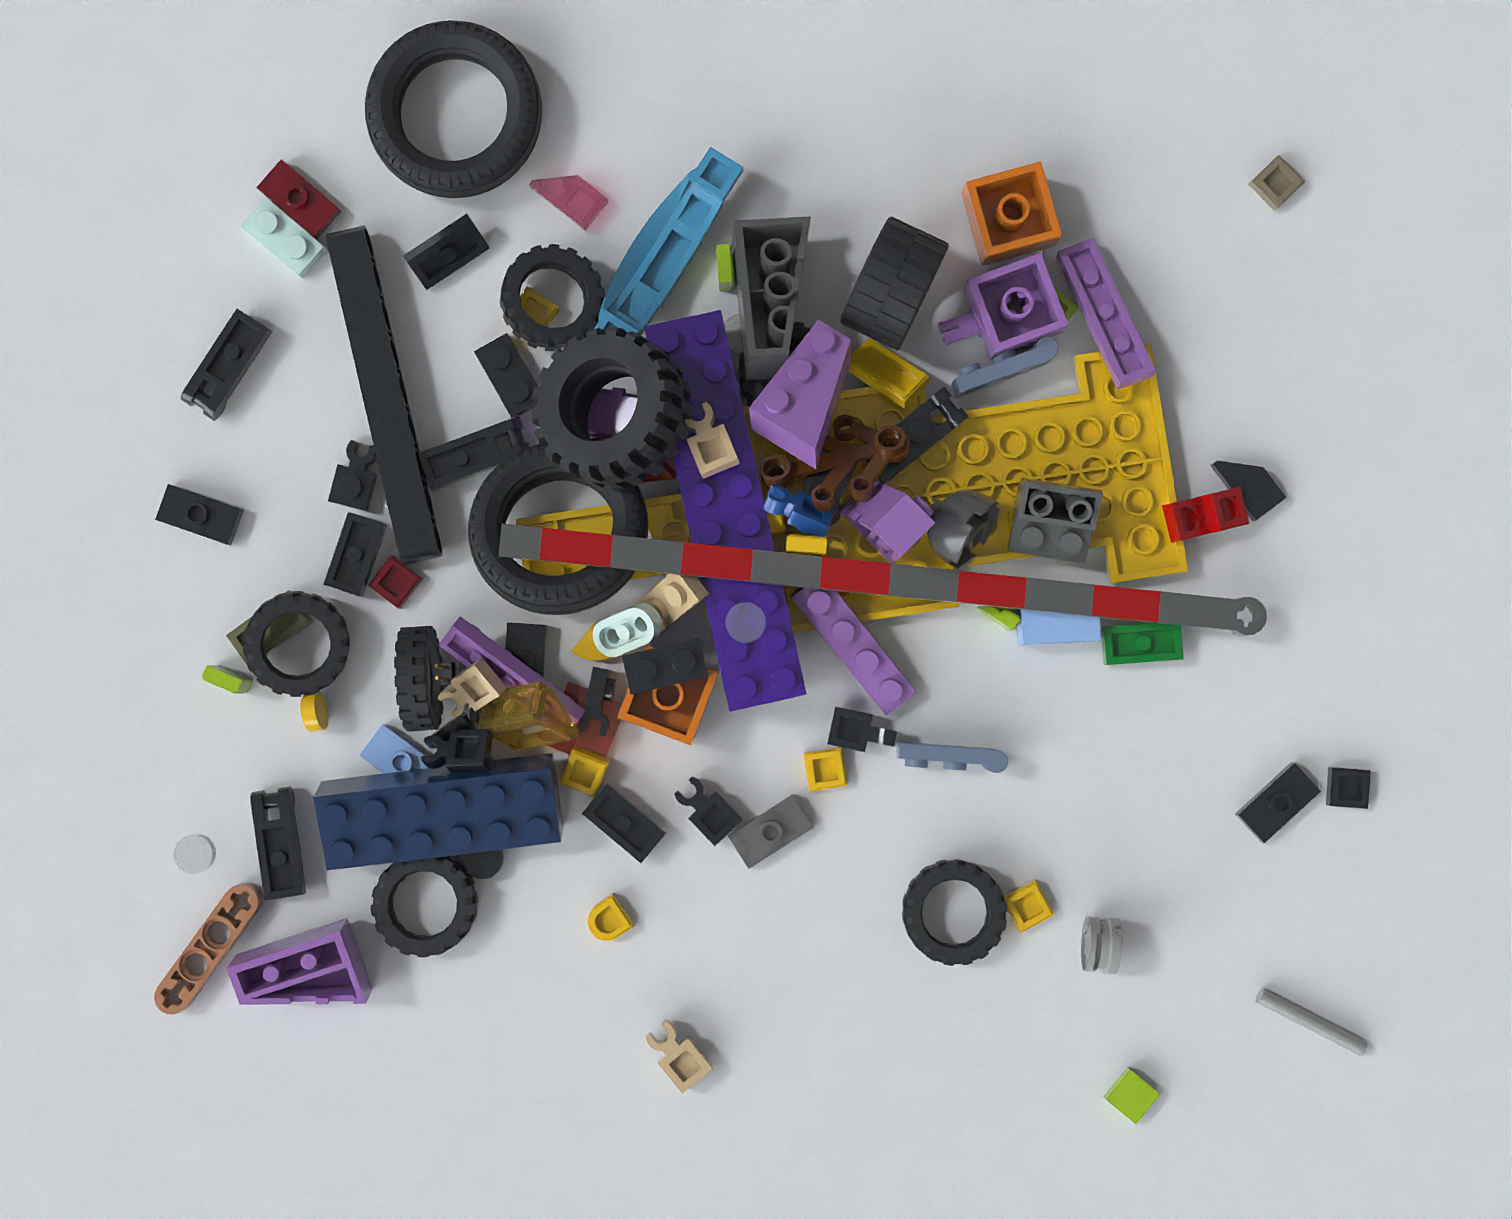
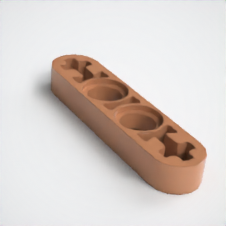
(209, 948)

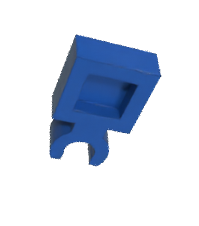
(799, 510)

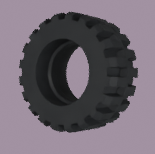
(574, 382)

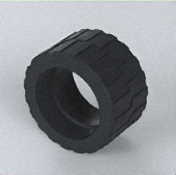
(893, 282)

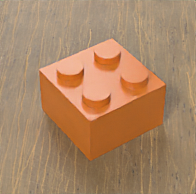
(1011, 213)
(670, 709)

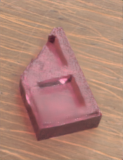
(572, 198)

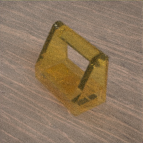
(527, 707)

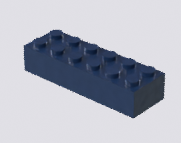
(438, 812)

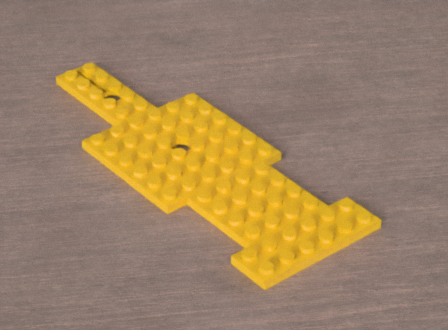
(1082, 439)

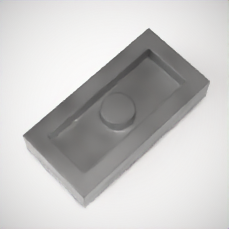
(770, 831)

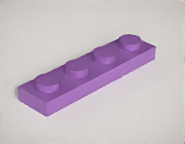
(1105, 314)
(469, 644)
(855, 647)

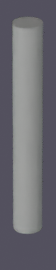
(1311, 1022)

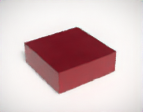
(395, 582)

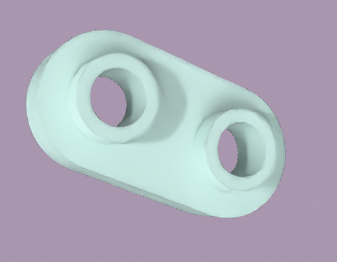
(630, 630)

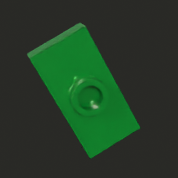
(1141, 643)

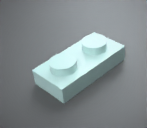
(283, 237)

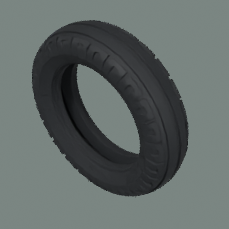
(439, 43)
(528, 589)

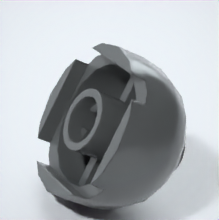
(961, 524)

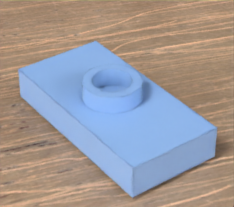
(392, 752)

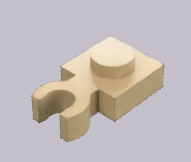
(710, 446)
(473, 687)
(682, 1060)

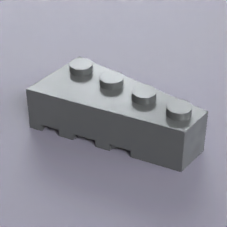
(768, 282)

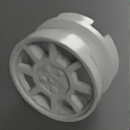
(1101, 945)

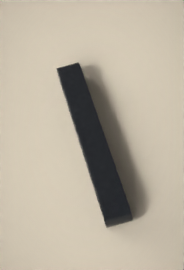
(384, 395)

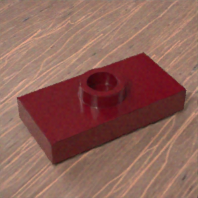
(298, 199)

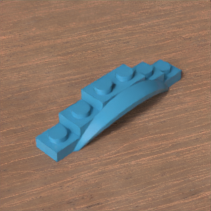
(667, 244)

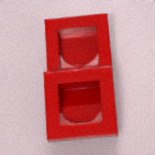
(1205, 514)

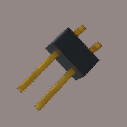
(448, 672)

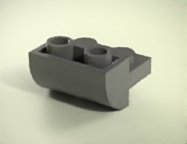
(1054, 519)

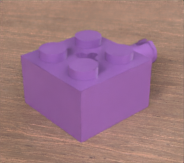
(1004, 330)

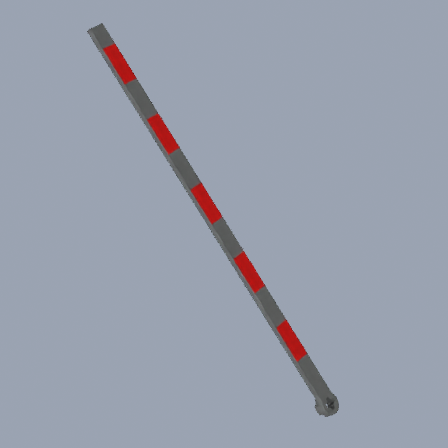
(878, 578)

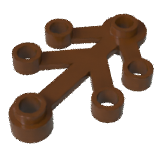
(842, 460)

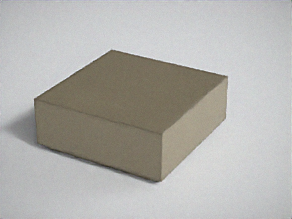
(1276, 182)

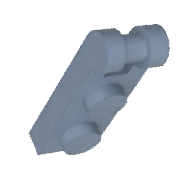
(1005, 367)
(952, 756)

